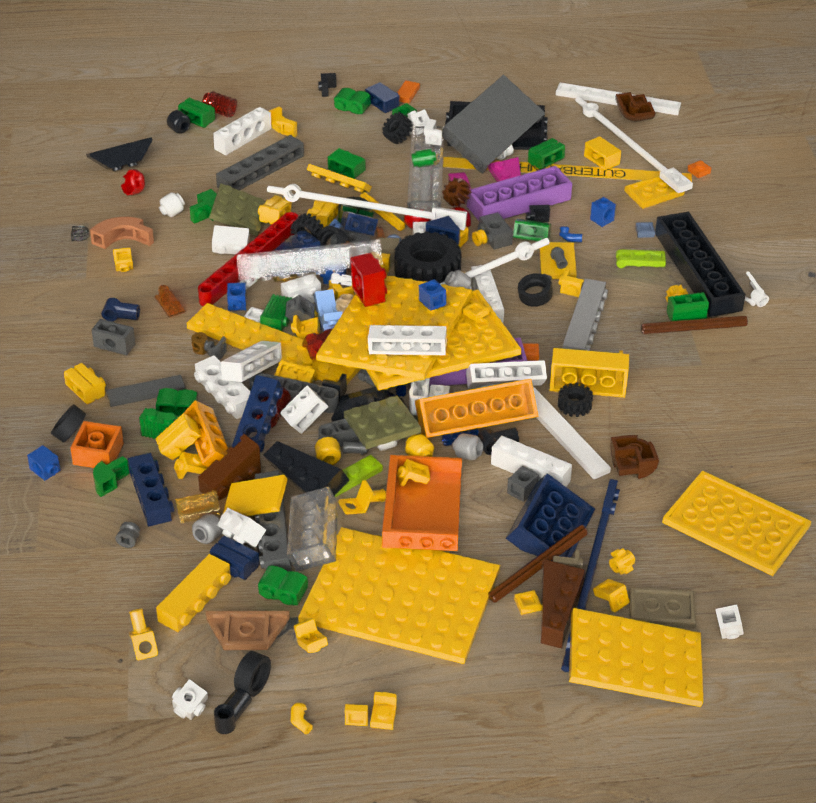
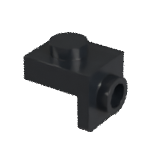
(328, 80)
(538, 213)

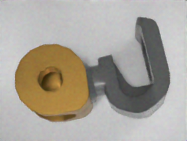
(201, 345)

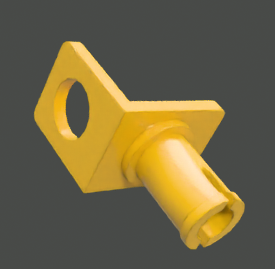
(363, 499)
(141, 633)

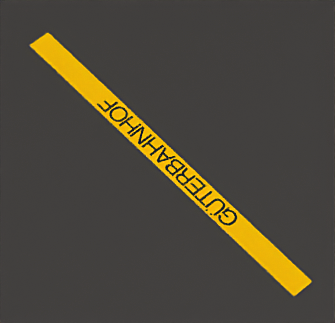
(570, 170)

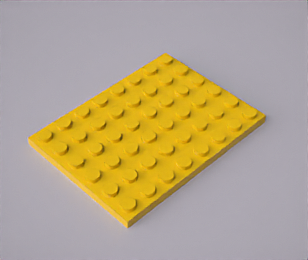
(349, 338)
(468, 344)
(401, 596)

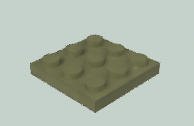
(237, 209)
(382, 422)

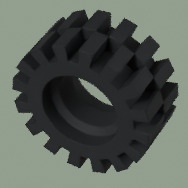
(397, 128)
(308, 222)
(577, 392)

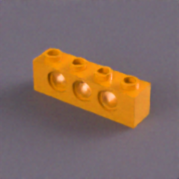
(211, 443)

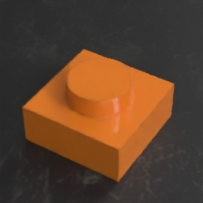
(699, 169)

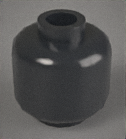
(178, 121)

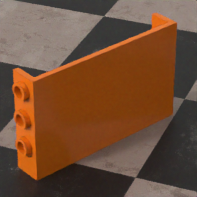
(423, 513)

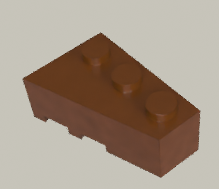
(236, 466)

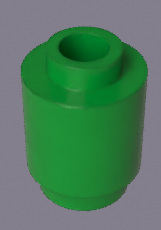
(423, 158)

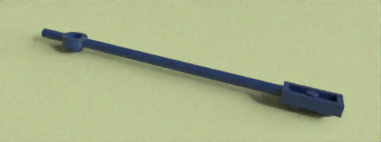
(608, 508)

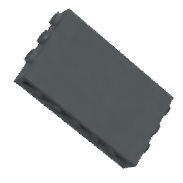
(492, 123)

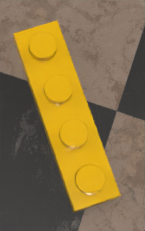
(344, 181)

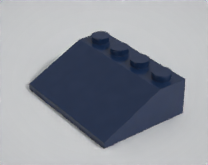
(548, 516)

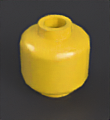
(419, 446)
(328, 450)

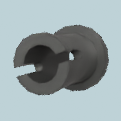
(558, 255)
(354, 447)

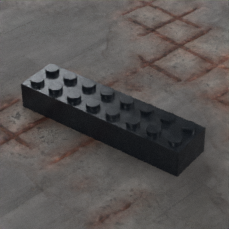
(699, 263)

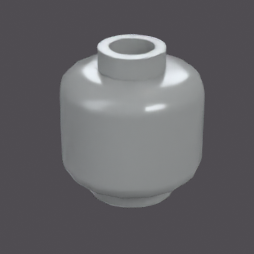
(458, 279)
(468, 446)
(206, 529)

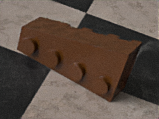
(560, 595)

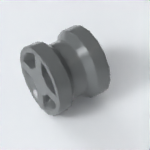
(127, 535)

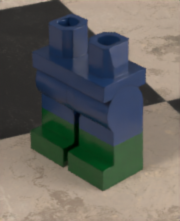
(361, 222)

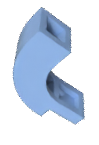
(326, 309)

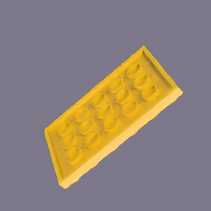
(737, 522)
(636, 657)

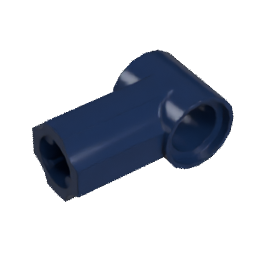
(115, 309)

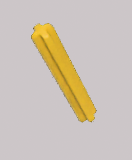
(388, 216)

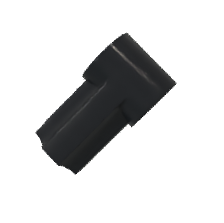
(489, 437)
(228, 713)

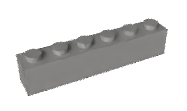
(586, 315)

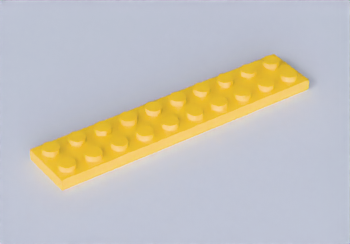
(244, 332)

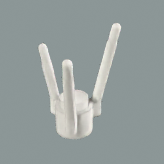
(758, 296)

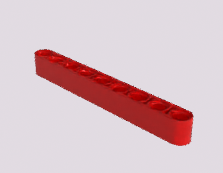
(216, 285)

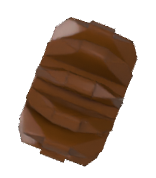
(456, 192)

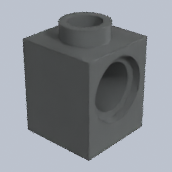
(301, 307)
(522, 483)

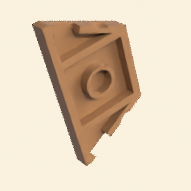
(247, 628)

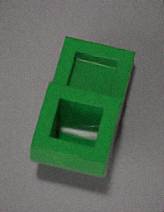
(107, 475)

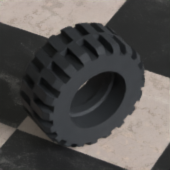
(426, 257)

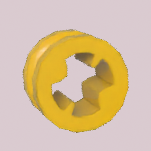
(479, 237)

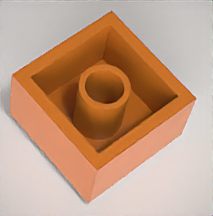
(96, 443)

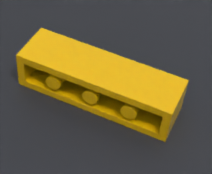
(193, 593)

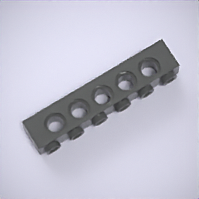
(261, 163)
(275, 539)

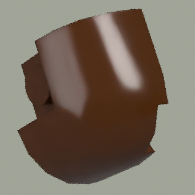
(634, 107)
(633, 456)

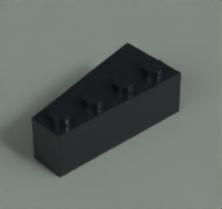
(305, 470)

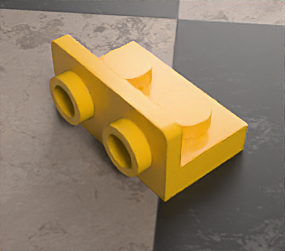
(293, 371)

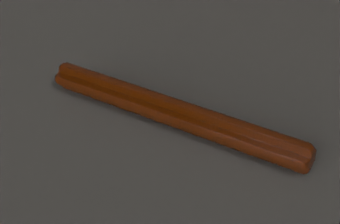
(696, 324)
(537, 563)

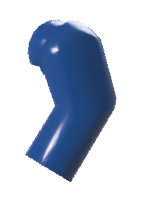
(570, 237)

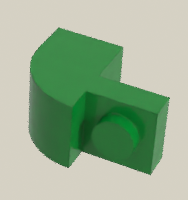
(203, 209)

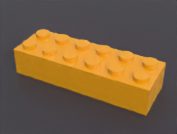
(476, 408)

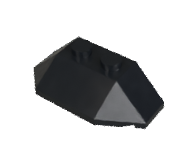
(121, 155)
(359, 399)

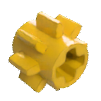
(675, 290)
(622, 561)

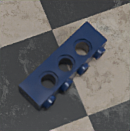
(261, 388)
(150, 489)

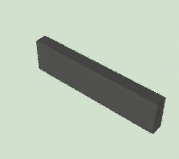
(143, 391)

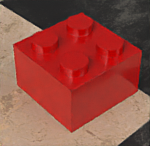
(368, 279)

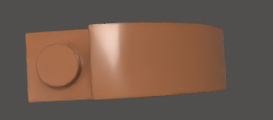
(121, 228)

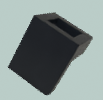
(341, 385)

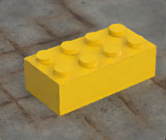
(600, 371)

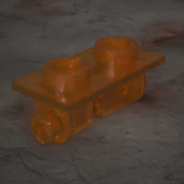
(169, 302)

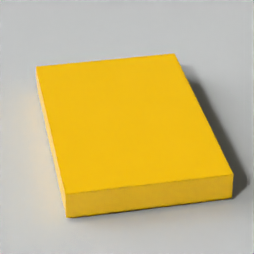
(651, 192)
(548, 265)
(256, 495)

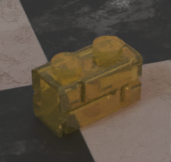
(196, 506)

